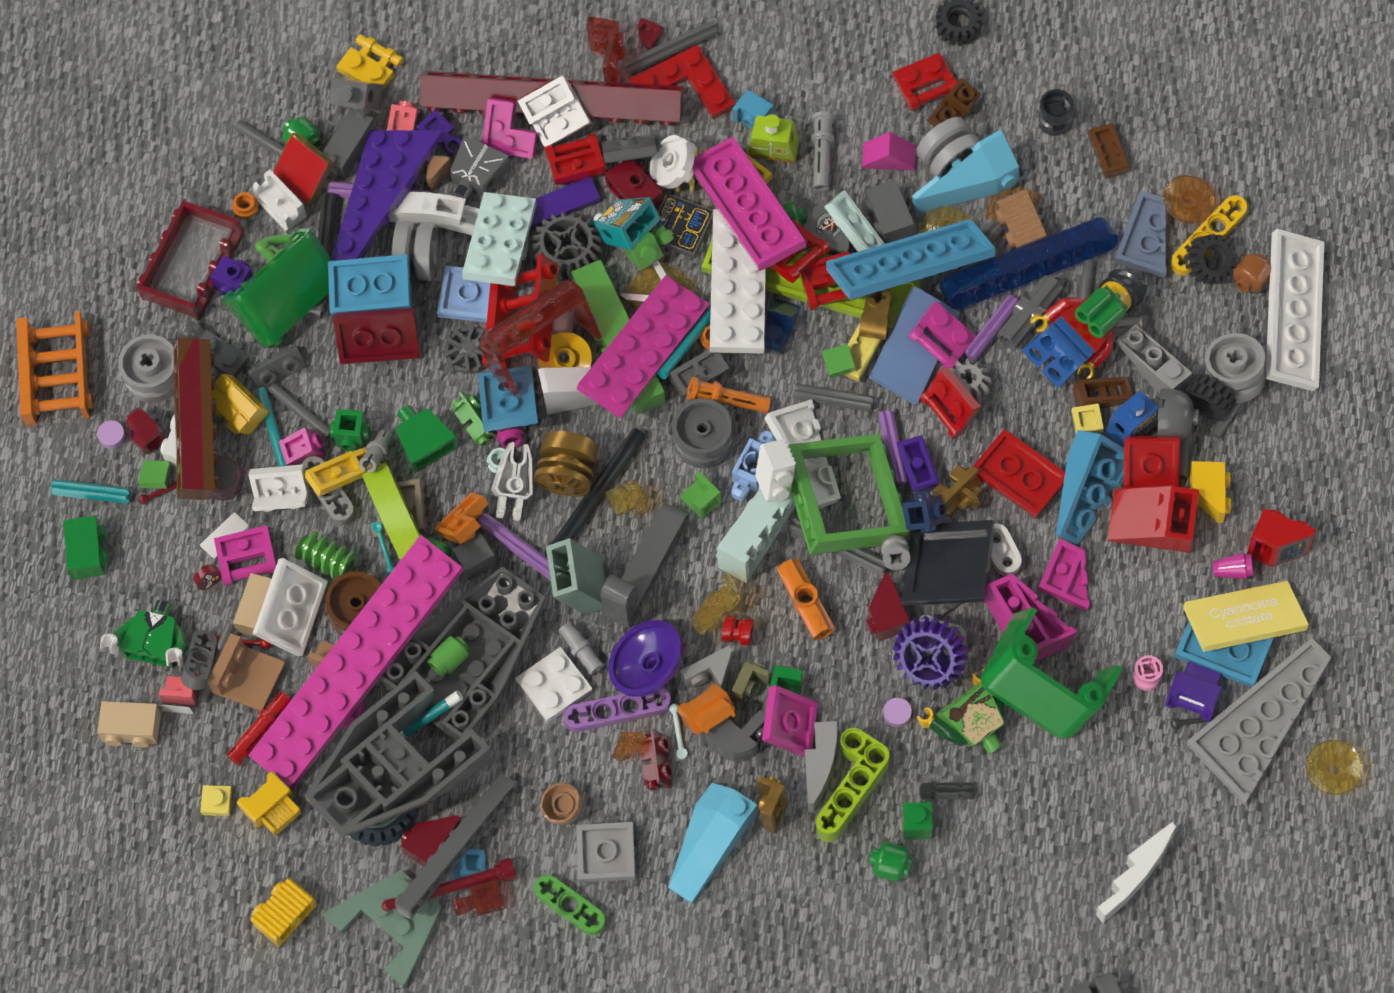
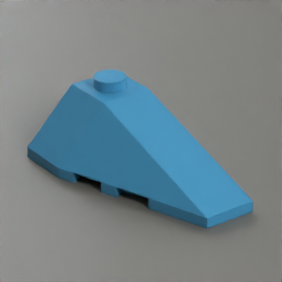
(1090, 475)

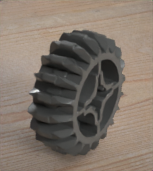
(566, 231)

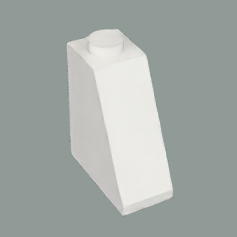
(560, 389)

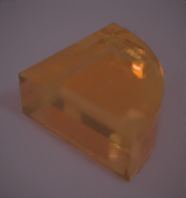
(628, 745)

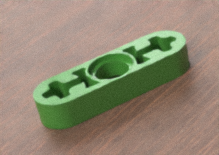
(557, 887)

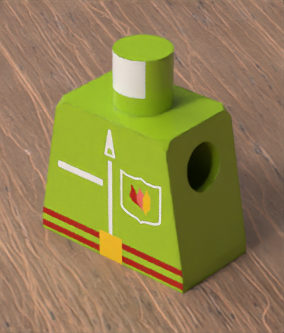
(773, 139)

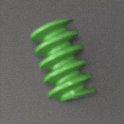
(325, 556)

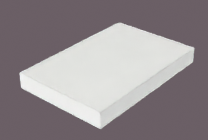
(290, 607)

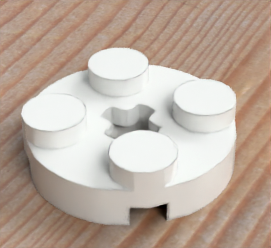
(674, 150)

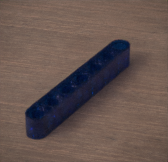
(1028, 263)

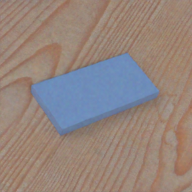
(906, 364)

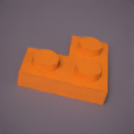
(460, 523)

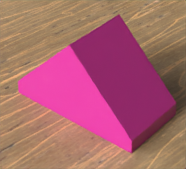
(889, 153)

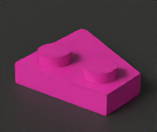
(1066, 575)

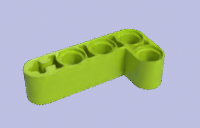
(848, 789)

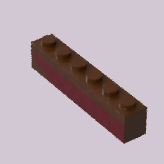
(194, 419)

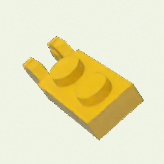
(336, 472)

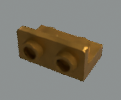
(772, 802)

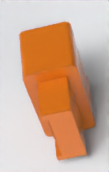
(706, 710)

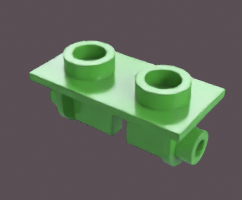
(470, 409)

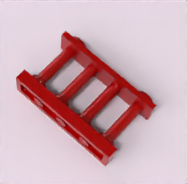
(503, 302)

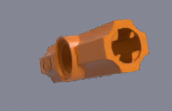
(799, 585)

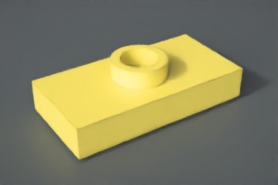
(862, 352)

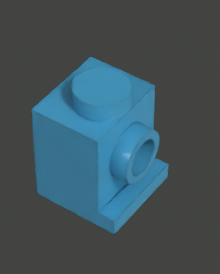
(749, 107)

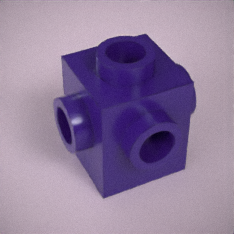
(230, 275)

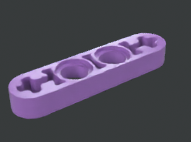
(618, 714)

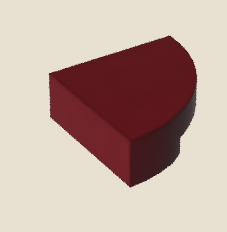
(649, 33)

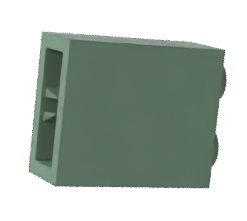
(576, 575)

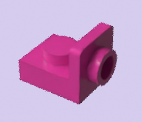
(302, 445)

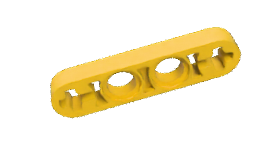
(1218, 215)

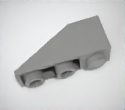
(1154, 361)

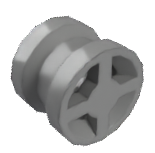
(895, 545)

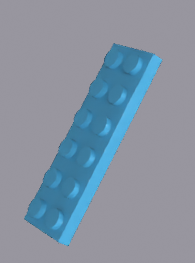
(910, 259)

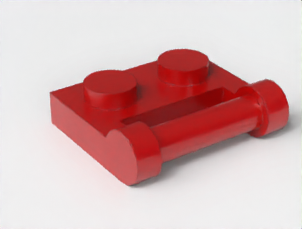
(922, 75)
(576, 164)
(818, 247)
(817, 277)
(955, 398)

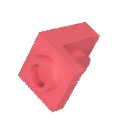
(403, 116)

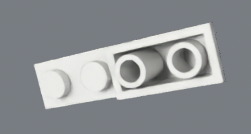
(436, 208)

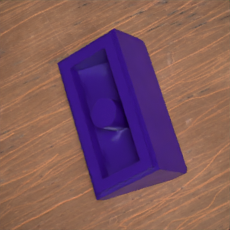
(918, 464)

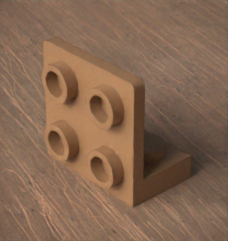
(245, 674)

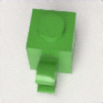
(648, 249)

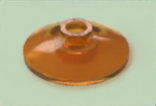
(1191, 190)

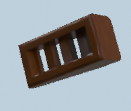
(1104, 401)

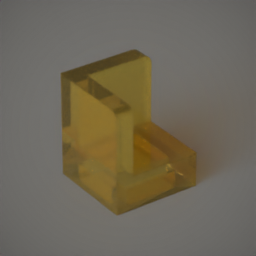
(627, 498)

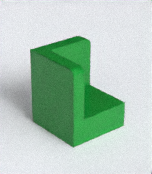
(787, 678)

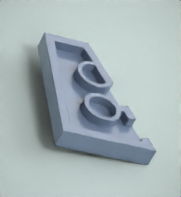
(1144, 238)

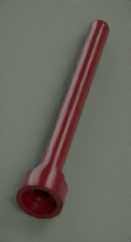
(502, 871)

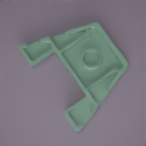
(408, 933)

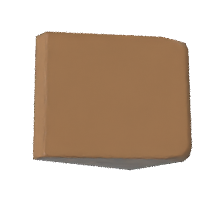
(437, 170)

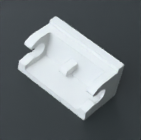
(279, 201)

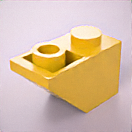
(1211, 482)

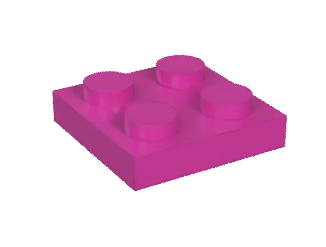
(789, 720)

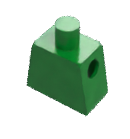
(423, 437)

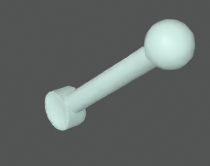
(681, 752)

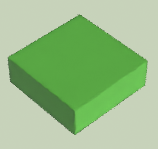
(838, 361)
(155, 474)

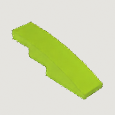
(392, 508)

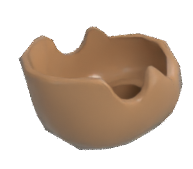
(561, 804)

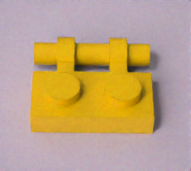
(362, 68)

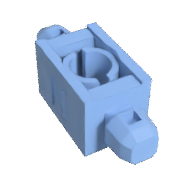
(742, 479)

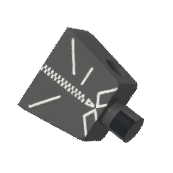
(477, 168)

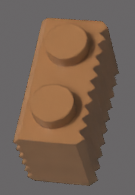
(1021, 219)

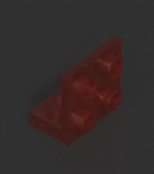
(607, 40)

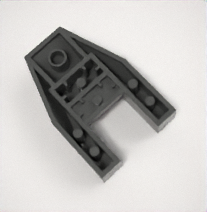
(380, 773)

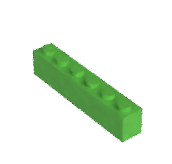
(610, 319)

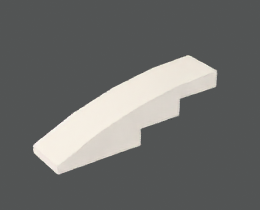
(1141, 865)

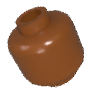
(1252, 273)

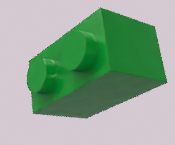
(84, 547)

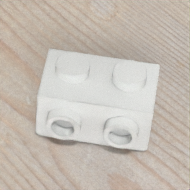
(279, 488)

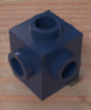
(924, 512)

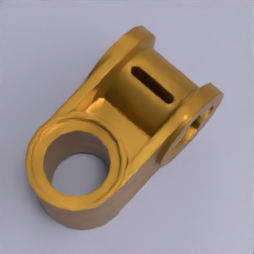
(875, 315)

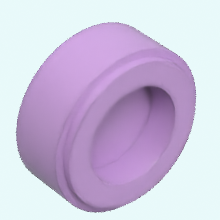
(111, 434)
(897, 712)

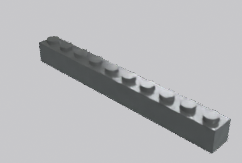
(455, 846)

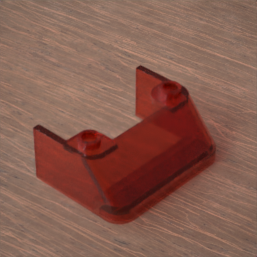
(531, 319)

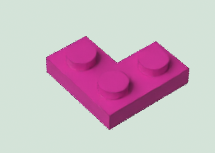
(501, 135)

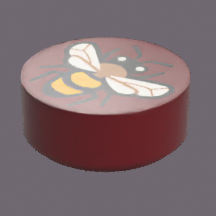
(207, 577)

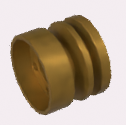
(566, 463)

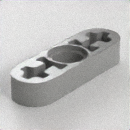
(331, 509)

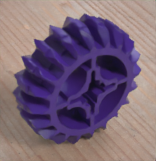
(917, 635)

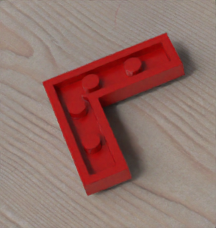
(695, 68)

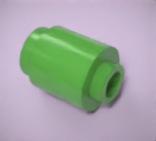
(448, 656)

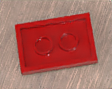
(1020, 473)

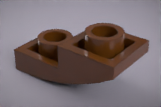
(955, 103)

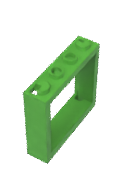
(807, 507)

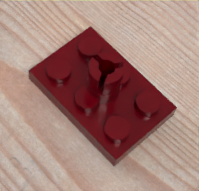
(376, 335)

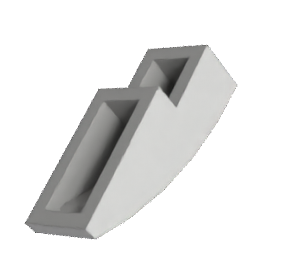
(820, 762)

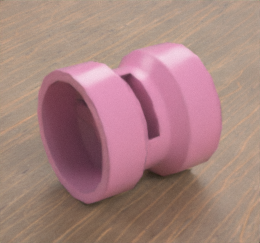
(1145, 678)

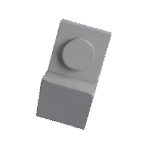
(715, 666)

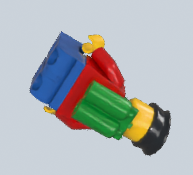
(1084, 327)

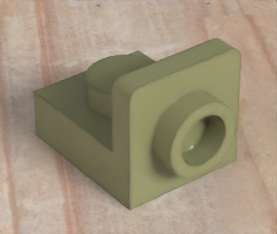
(745, 685)

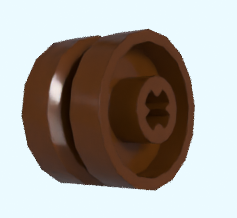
(346, 592)

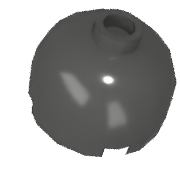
(1176, 414)

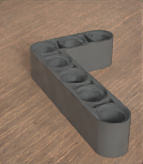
(625, 597)

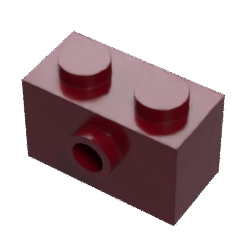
(631, 181)

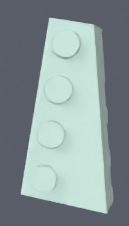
(752, 535)

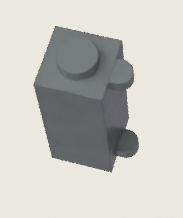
(348, 142)

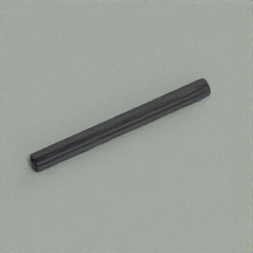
(600, 486)

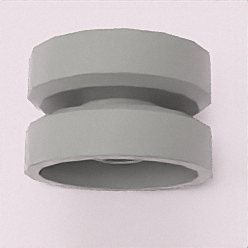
(946, 144)
(419, 246)
(1238, 364)
(148, 368)

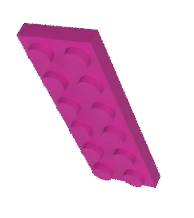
(747, 204)
(642, 346)

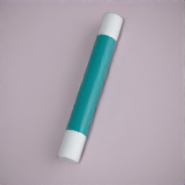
(432, 713)

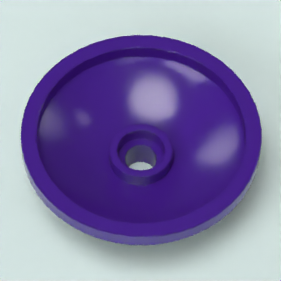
(645, 658)

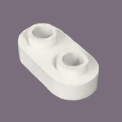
(1004, 551)

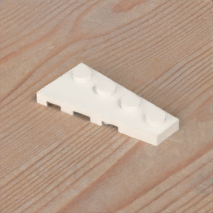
(799, 425)

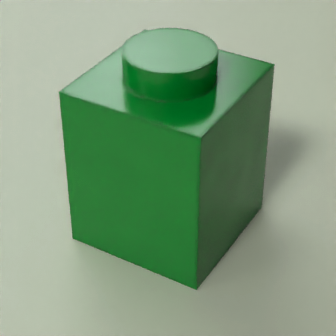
(917, 821)

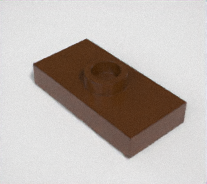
(1108, 150)

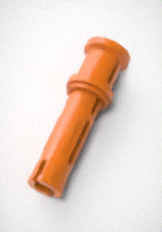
(705, 390)

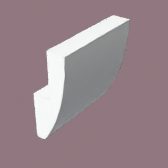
(555, 111)

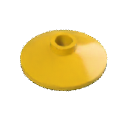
(571, 343)

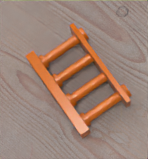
(29, 359)

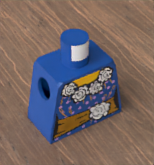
(1135, 416)

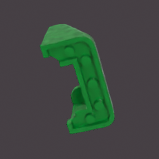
(282, 289)

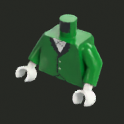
(150, 638)

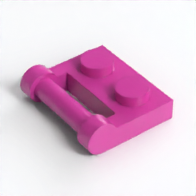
(944, 329)
(243, 547)

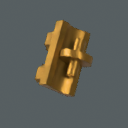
(963, 491)

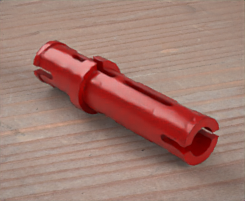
(258, 729)

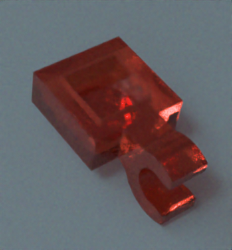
(484, 899)

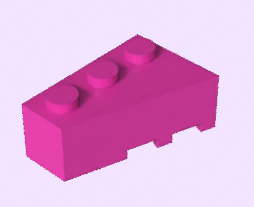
(1011, 596)

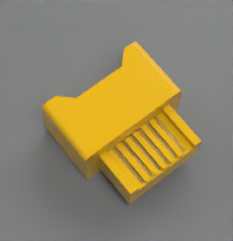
(270, 805)

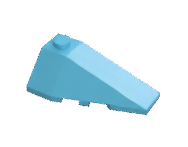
(981, 174)
(713, 832)

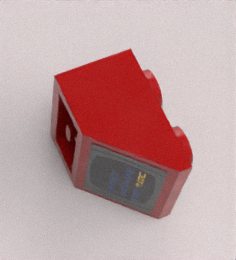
(1279, 539)

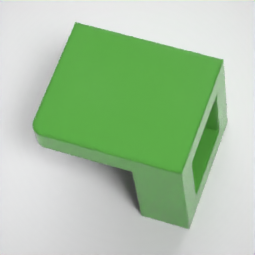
(701, 496)

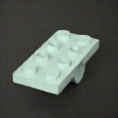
(499, 239)

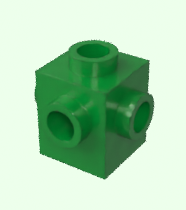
(349, 429)

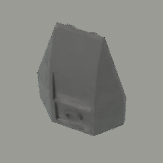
(494, 625)

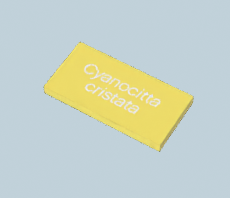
(1245, 616)

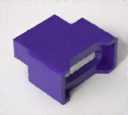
(1195, 690)

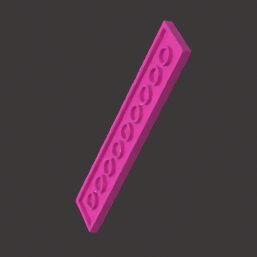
(356, 662)

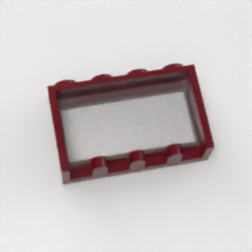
(187, 257)

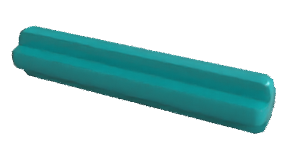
(90, 491)

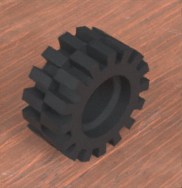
(959, 34)
(1224, 254)
(1211, 397)

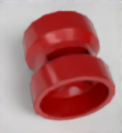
(737, 630)

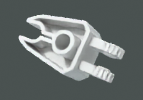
(513, 481)

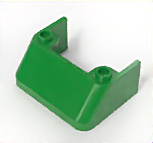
(1033, 693)

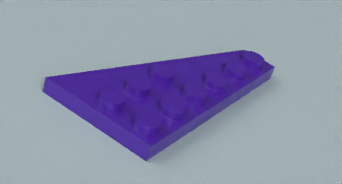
(381, 183)

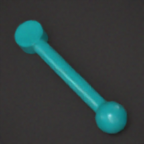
(378, 527)

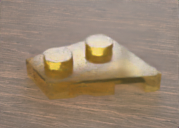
(715, 605)

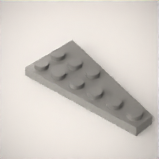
(1250, 731)

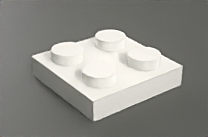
(554, 684)

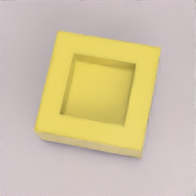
(1087, 418)
(216, 800)

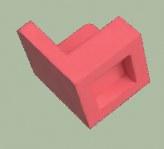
(177, 693)

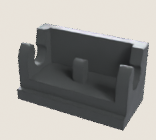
(704, 366)

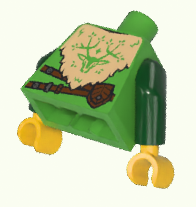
(969, 719)

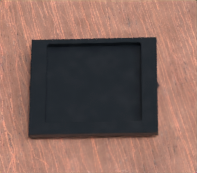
(949, 564)

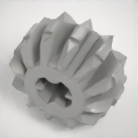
(978, 377)

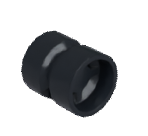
(1055, 112)

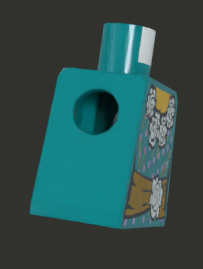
(626, 222)

